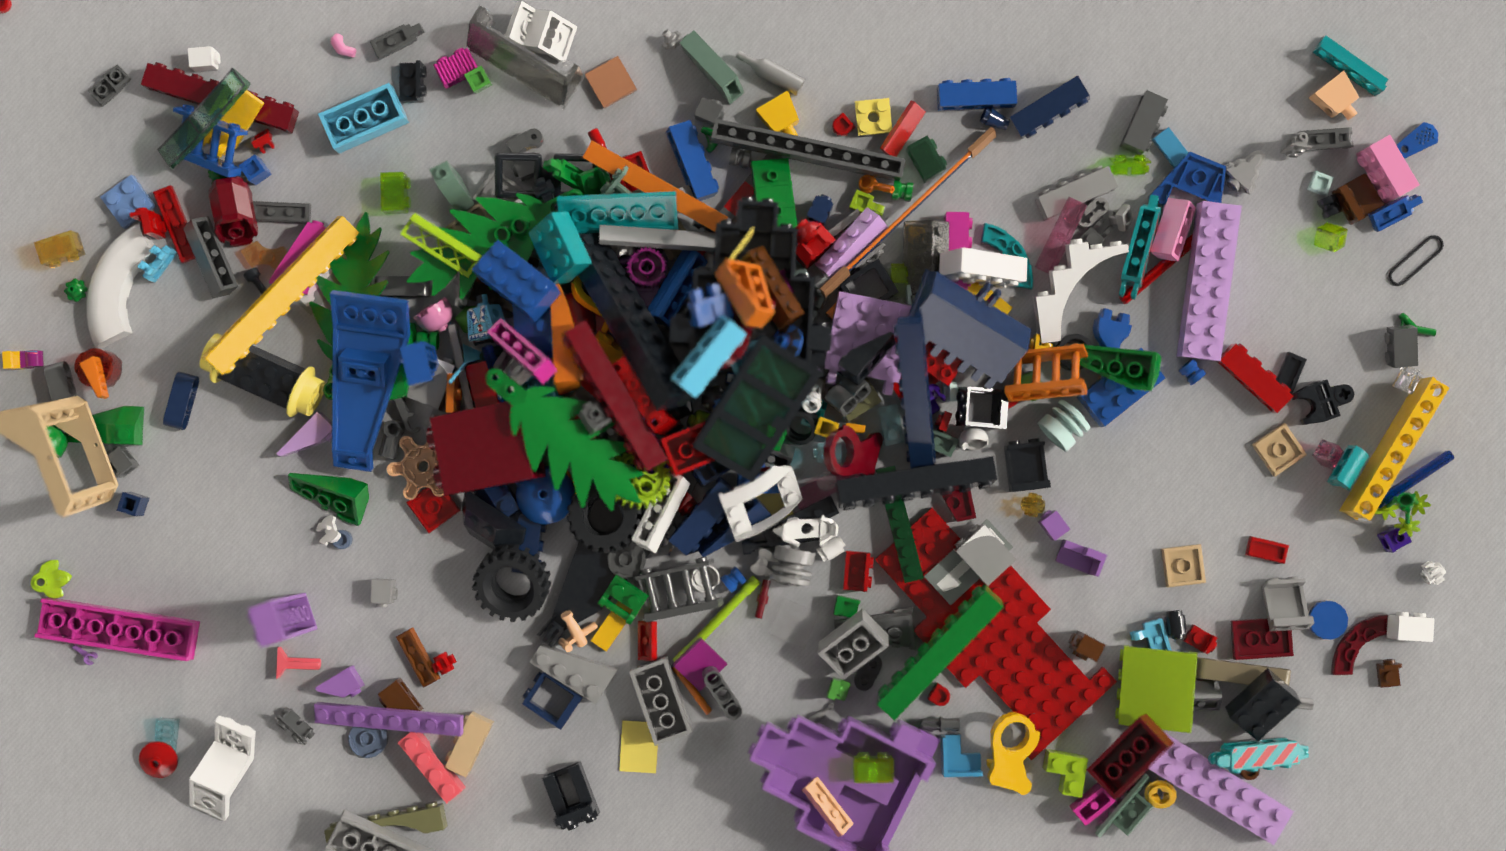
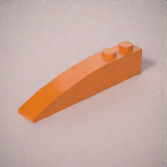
(568, 374)

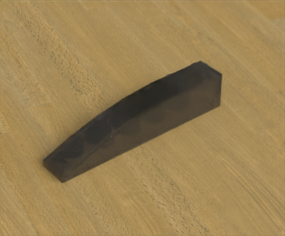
(922, 248)

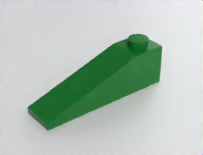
(1125, 366)
(119, 426)
(339, 494)

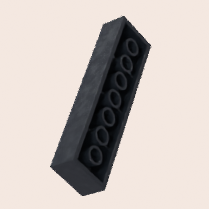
(916, 482)

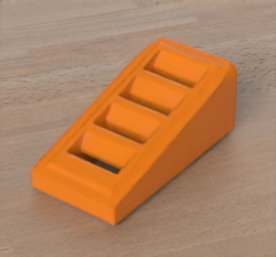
(94, 373)

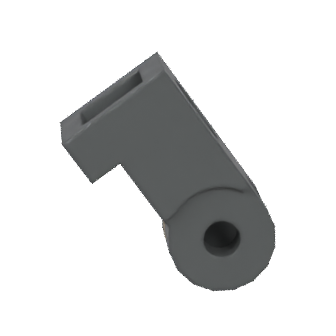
(526, 141)

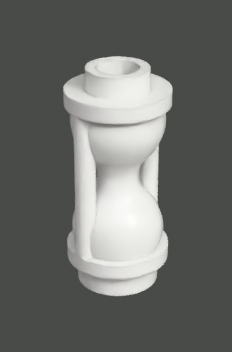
(813, 400)

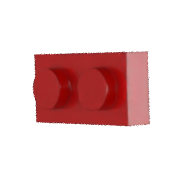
(647, 640)

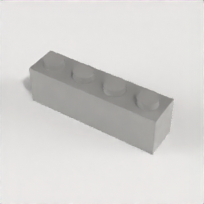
(1082, 189)

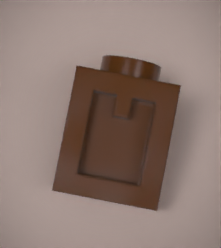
(1388, 673)

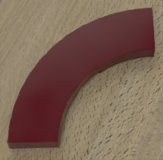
(1353, 640)

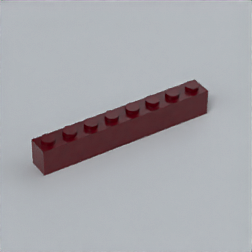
(195, 90)
(614, 396)

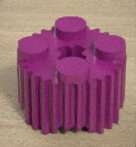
(655, 275)

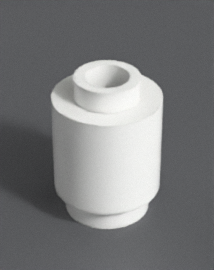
(831, 548)

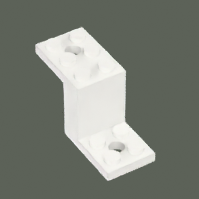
(222, 768)

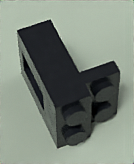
(571, 815)

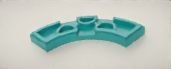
(1007, 245)

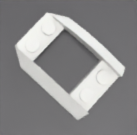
(735, 510)

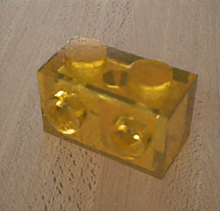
(59, 248)

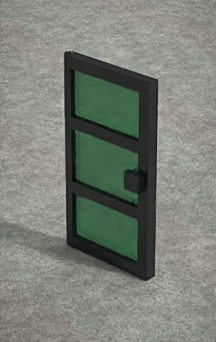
(756, 407)

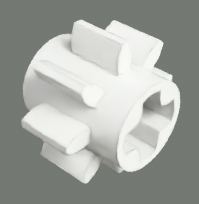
(1432, 572)

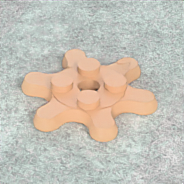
(410, 468)

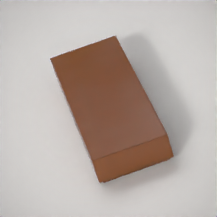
(417, 657)

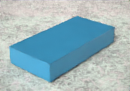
(1170, 146)

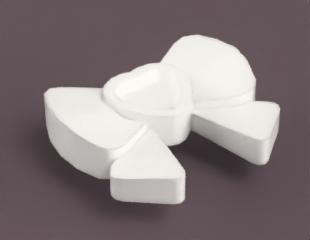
(328, 524)
(761, 562)

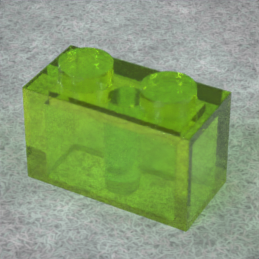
(395, 192)
(873, 768)

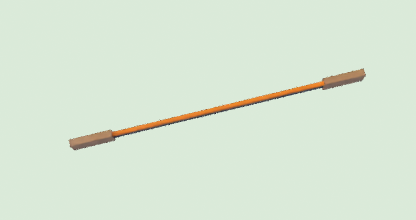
(844, 272)

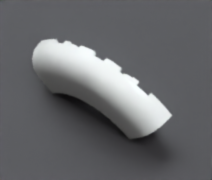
(112, 285)

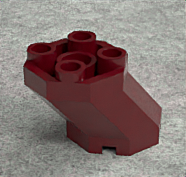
(233, 211)

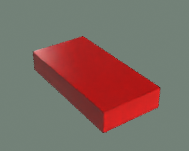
(1267, 550)

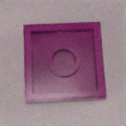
(696, 660)

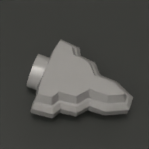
(1244, 172)

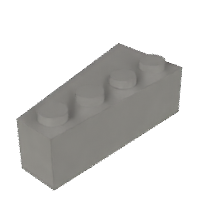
(576, 672)

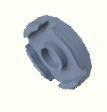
(367, 741)

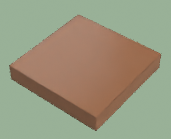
(611, 82)

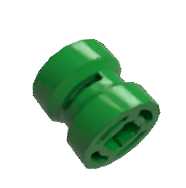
(902, 191)
(432, 338)

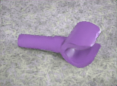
(85, 654)

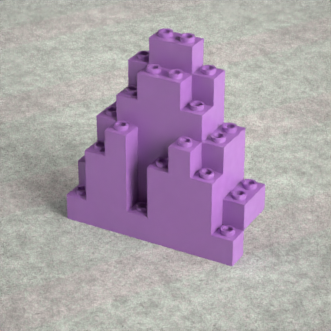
(821, 752)

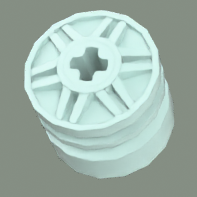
(1067, 422)

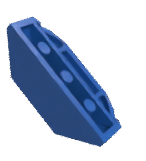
(536, 333)

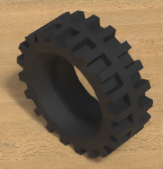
(502, 602)

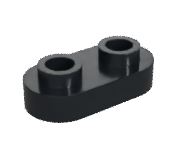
(869, 673)

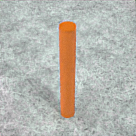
(694, 692)

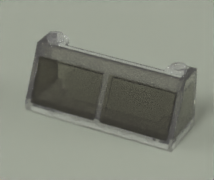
(549, 81)

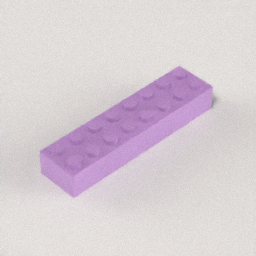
(1209, 281)
(1223, 791)

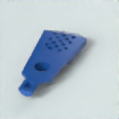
(1412, 144)

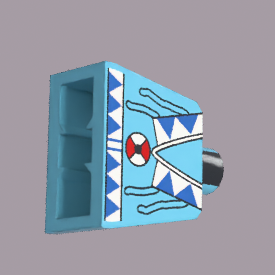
(482, 318)

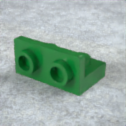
(593, 180)

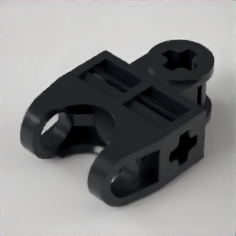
(1323, 400)

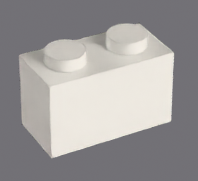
(1410, 627)

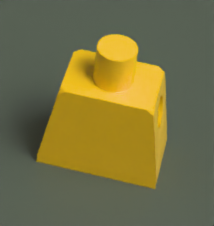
(779, 114)

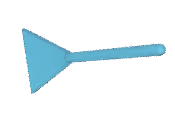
(470, 355)

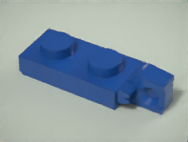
(1394, 211)

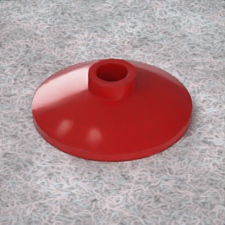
(163, 754)

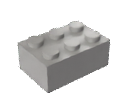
(853, 644)

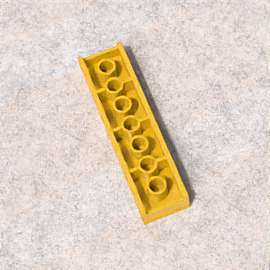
(1392, 448)

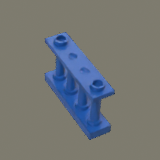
(211, 160)

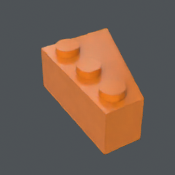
(746, 291)

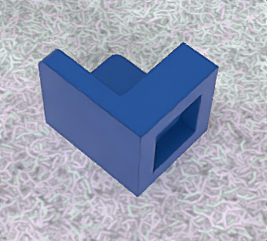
(255, 169)

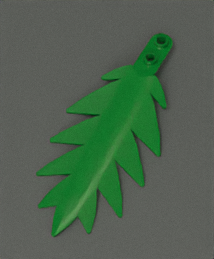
(510, 228)
(354, 277)
(548, 423)

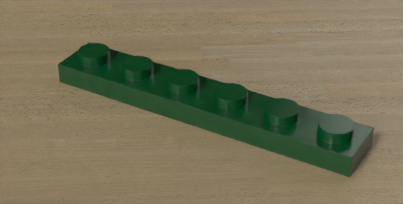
(903, 537)

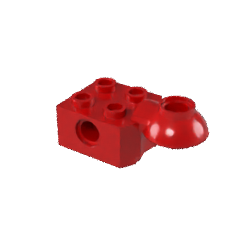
(812, 242)
(937, 367)

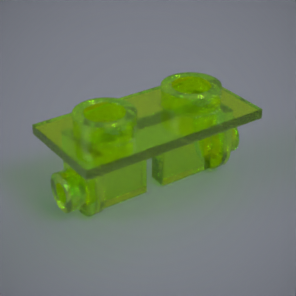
(1122, 162)

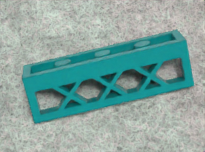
(1353, 66)

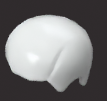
(973, 438)
(696, 579)

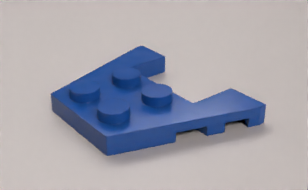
(1195, 176)

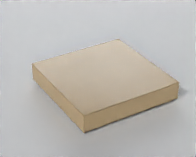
(1279, 449)
(1183, 565)

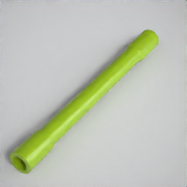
(747, 588)

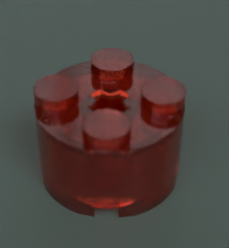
(110, 362)

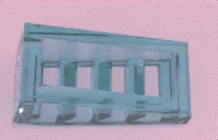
(174, 727)

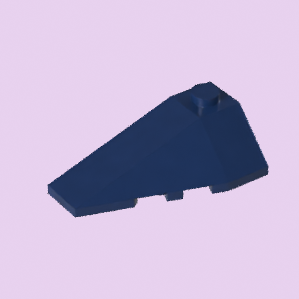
(500, 498)
(722, 533)

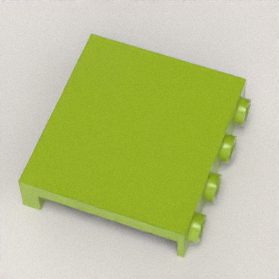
(1157, 685)

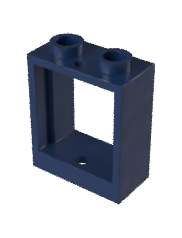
(557, 722)

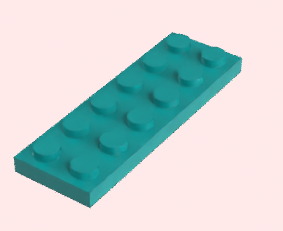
(640, 210)

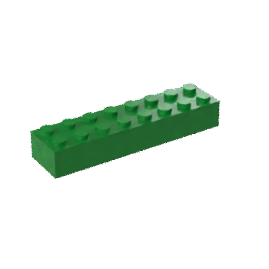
(939, 651)

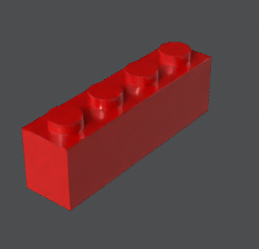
(1255, 378)
(480, 391)

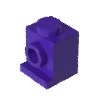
(1389, 539)

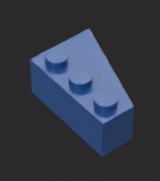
(419, 362)

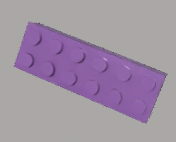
(281, 619)

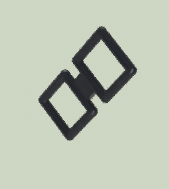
(539, 171)

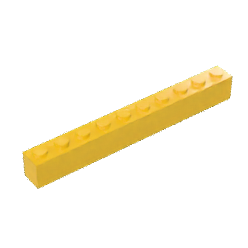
(280, 295)

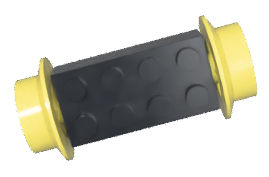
(271, 379)

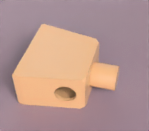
(1336, 97)

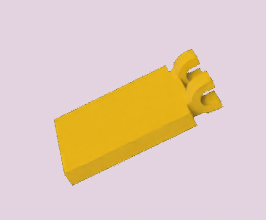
(241, 113)

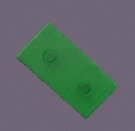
(773, 181)

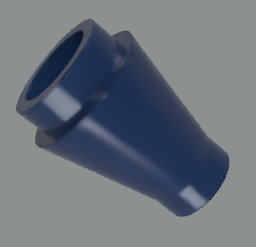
(994, 119)

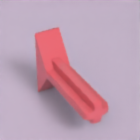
(285, 662)

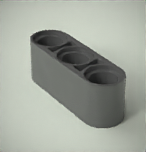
(398, 287)
(59, 381)
(724, 701)

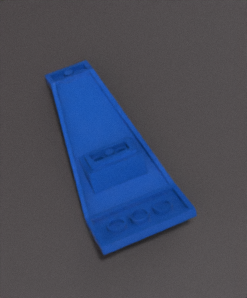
(368, 339)

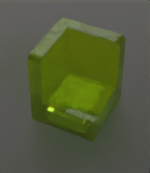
(1330, 237)
(898, 273)

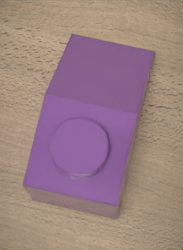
(343, 684)

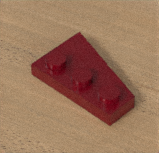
(960, 505)

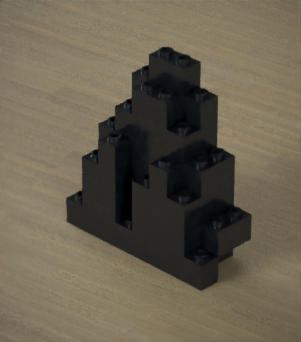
(781, 247)

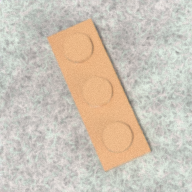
(827, 806)

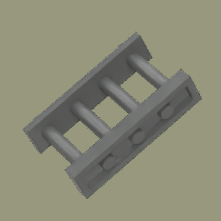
(674, 608)

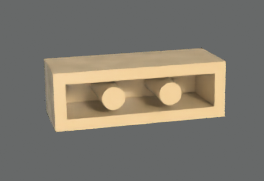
(469, 744)

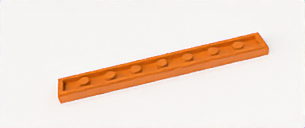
(650, 183)

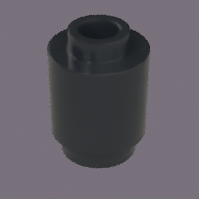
(1176, 624)

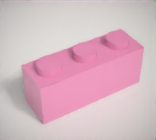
(1173, 229)

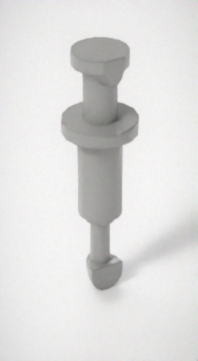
(819, 715)

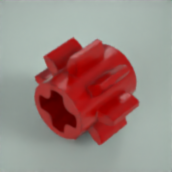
(444, 663)

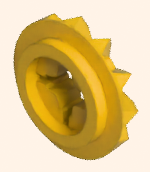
(1169, 795)

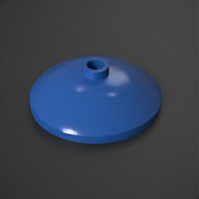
(547, 509)

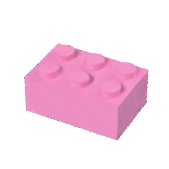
(1387, 169)

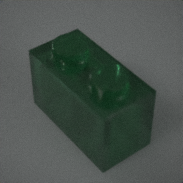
(926, 158)

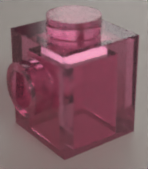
(1328, 454)

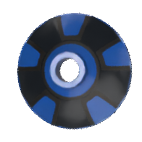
(790, 338)

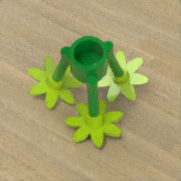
(1405, 502)

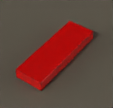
(903, 129)

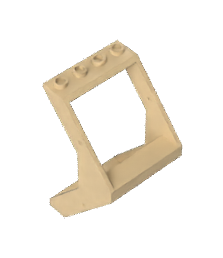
(27, 429)

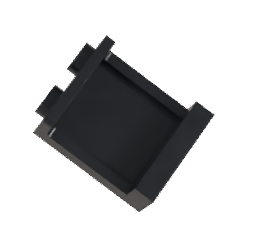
(1026, 465)

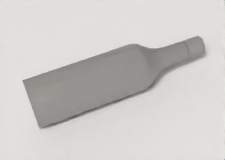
(774, 73)

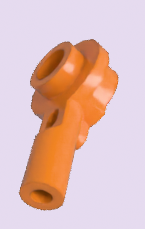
(869, 183)

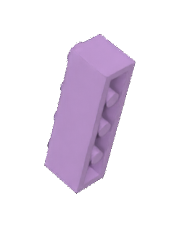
(851, 243)

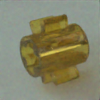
(1033, 505)

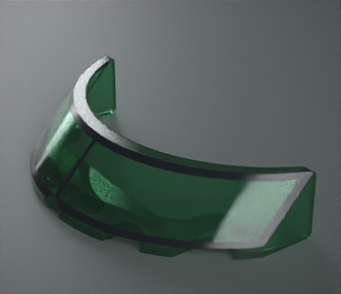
(203, 118)

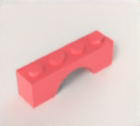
(442, 779)

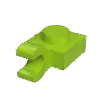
(863, 200)

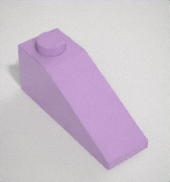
(314, 432)

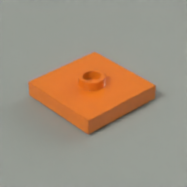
(453, 395)

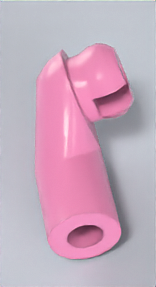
(340, 48)

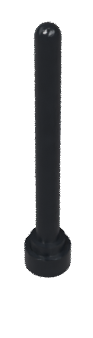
(750, 546)

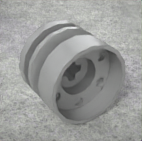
(792, 565)

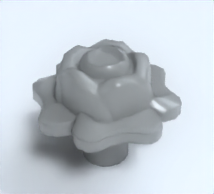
(671, 39)

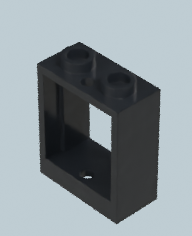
(883, 275)
(998, 411)

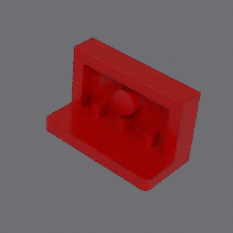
(152, 222)
(857, 571)

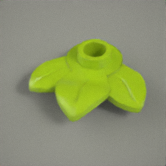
(53, 579)

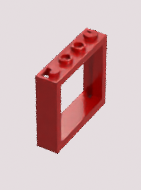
(666, 422)

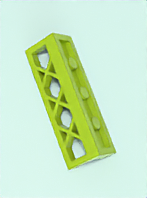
(444, 238)

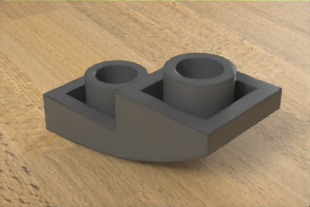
(110, 86)

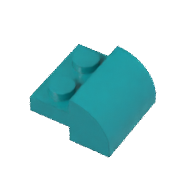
(1348, 467)

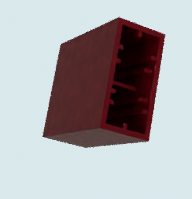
(479, 450)

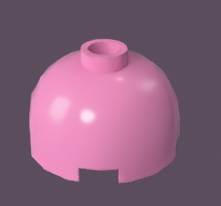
(435, 316)

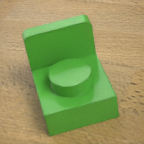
(838, 689)

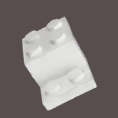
(541, 31)

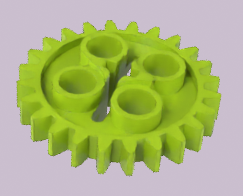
(656, 489)

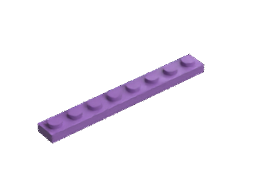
(388, 719)

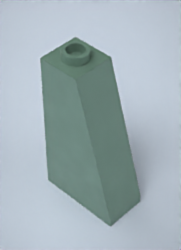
(712, 66)
(452, 186)

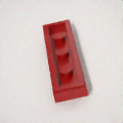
(175, 221)

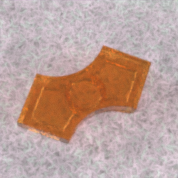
(259, 255)

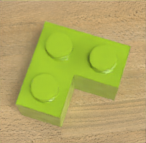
(1072, 770)

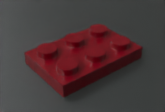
(1254, 640)

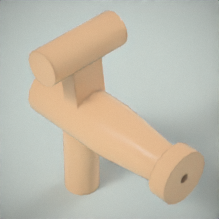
(577, 634)

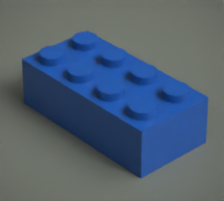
(516, 281)
(1109, 399)

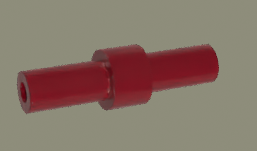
(762, 598)

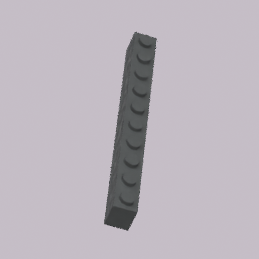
(807, 150)

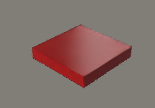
(432, 510)

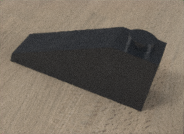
(864, 358)

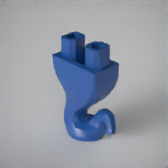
(1111, 332)

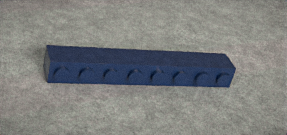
(915, 391)

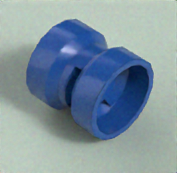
(1188, 370)
(733, 579)

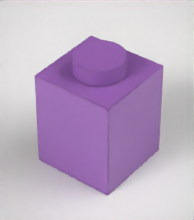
(1053, 524)

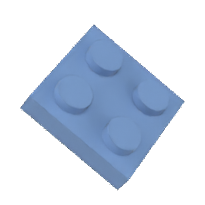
(125, 199)

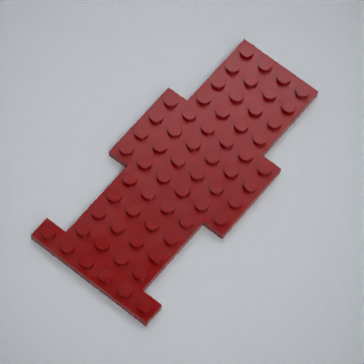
(1011, 649)

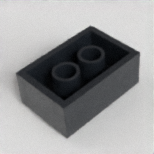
(1262, 704)

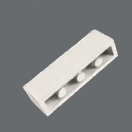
(659, 517)

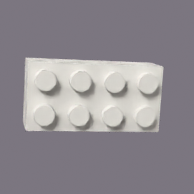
(983, 267)

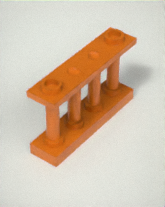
(1055, 387)

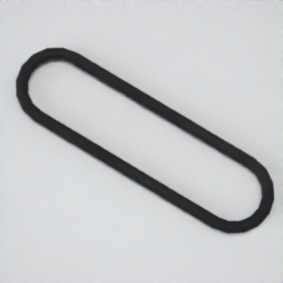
(1408, 256)

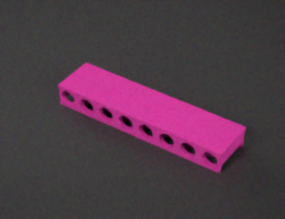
(118, 629)

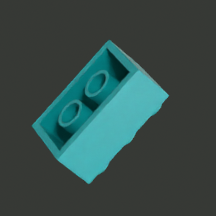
(560, 247)

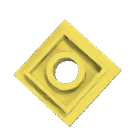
(878, 106)

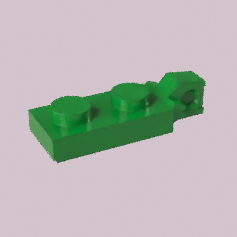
(563, 171)

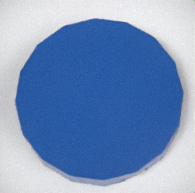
(1329, 620)

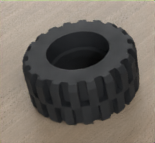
(596, 541)

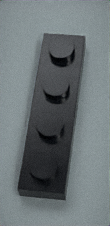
(823, 507)

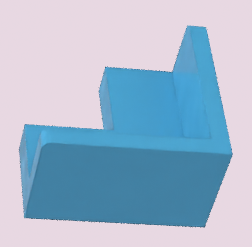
(957, 763)

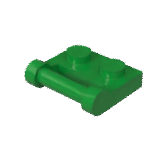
(626, 594)

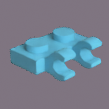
(157, 267)
(1155, 634)

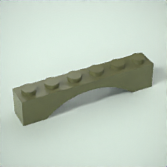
(424, 819)

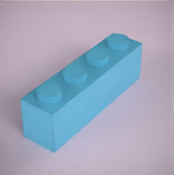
(709, 356)

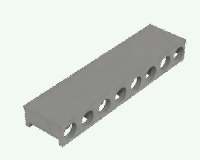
(360, 834)

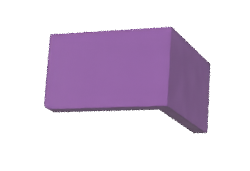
(1081, 558)

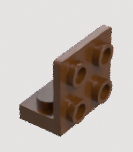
(1358, 198)

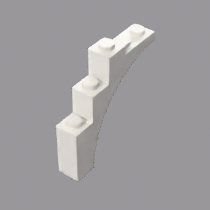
(1080, 259)

